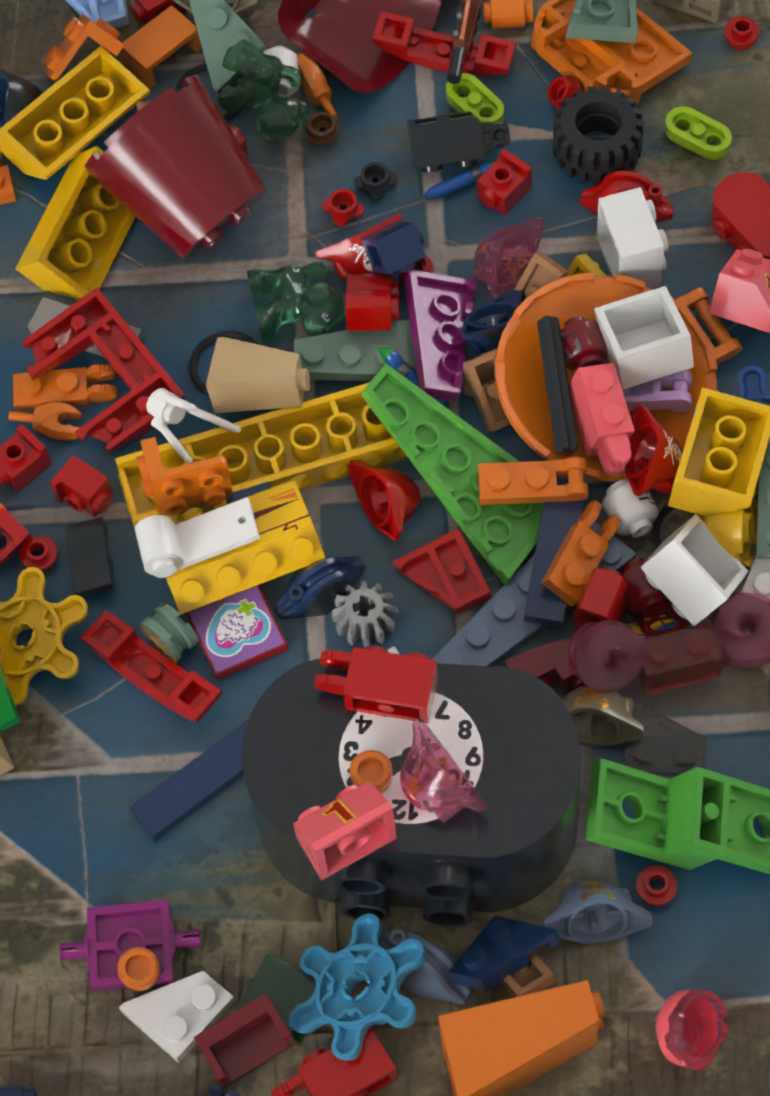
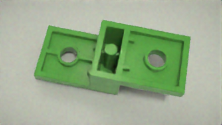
(679, 818)

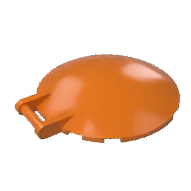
(521, 369)

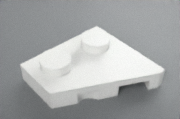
(179, 1012)

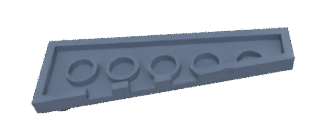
(500, 624)

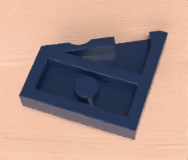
(500, 951)

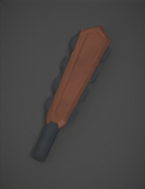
(464, 29)

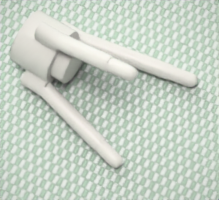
(171, 410)

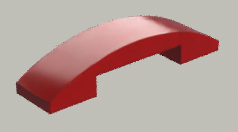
(434, 50)
(149, 669)

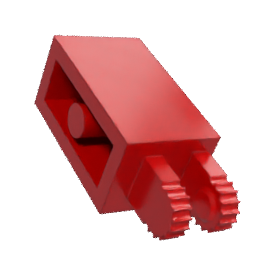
(382, 682)
(329, 1076)

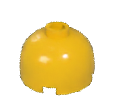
(735, 531)

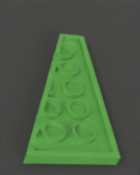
(448, 458)

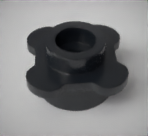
(371, 172)

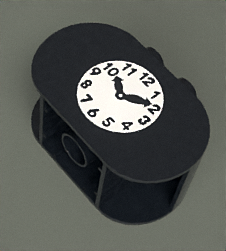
(503, 734)

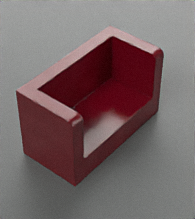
(245, 1040)

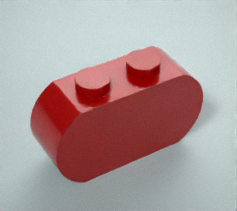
(743, 212)

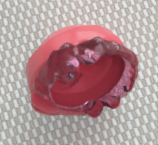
(691, 1028)

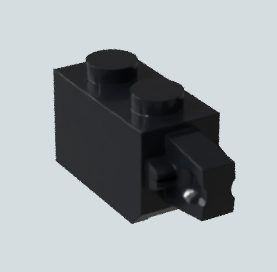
(453, 139)

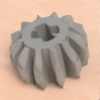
(350, 619)

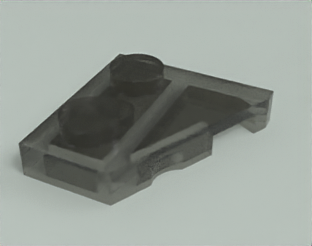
(666, 746)

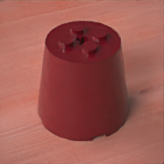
(180, 169)

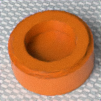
(373, 768)
(138, 968)

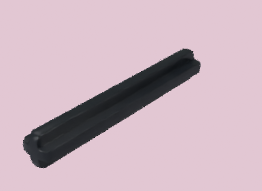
(557, 385)

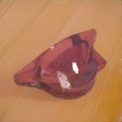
(506, 254)
(434, 779)

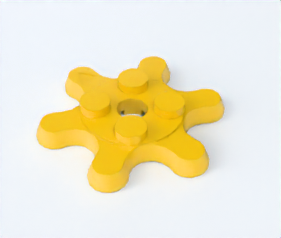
(49, 624)

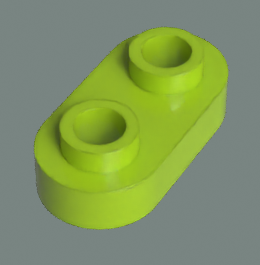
(479, 99)
(699, 133)

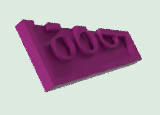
(436, 320)

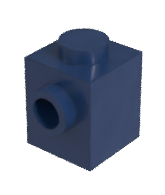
(394, 247)

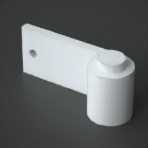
(173, 546)

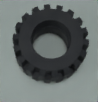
(597, 112)

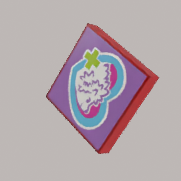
(237, 632)

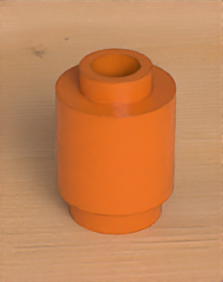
(507, 13)

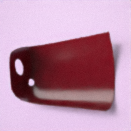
(343, 36)

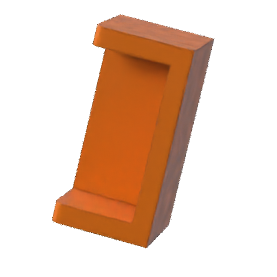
(157, 42)

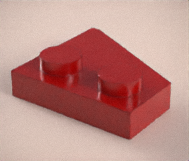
(446, 572)

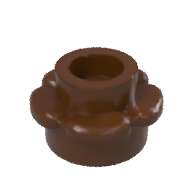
(322, 121)

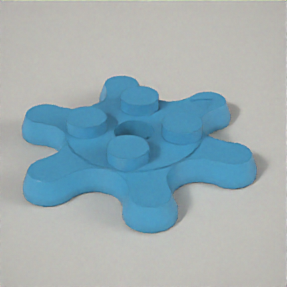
(342, 971)

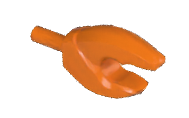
(315, 84)
(48, 418)

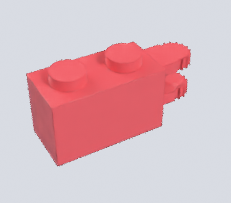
(602, 415)

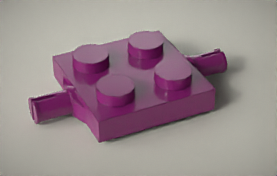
(123, 927)

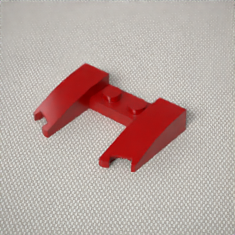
(97, 323)

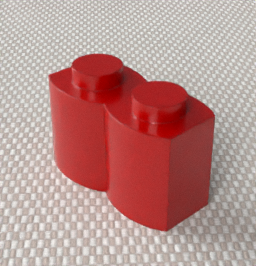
(371, 301)
(601, 598)

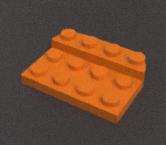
(610, 64)

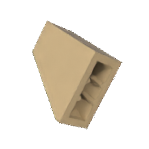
(254, 377)

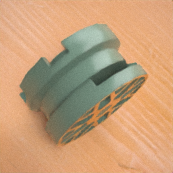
(168, 632)

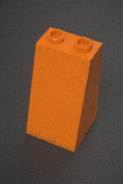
(519, 1038)

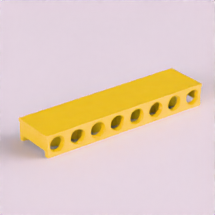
(276, 447)

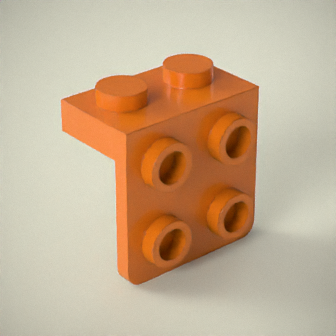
(76, 33)
(183, 486)

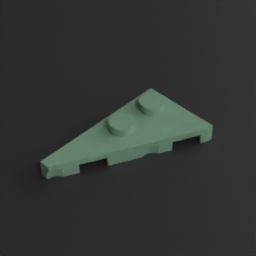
(218, 30)

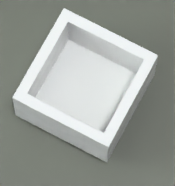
(631, 237)
(645, 337)
(693, 571)

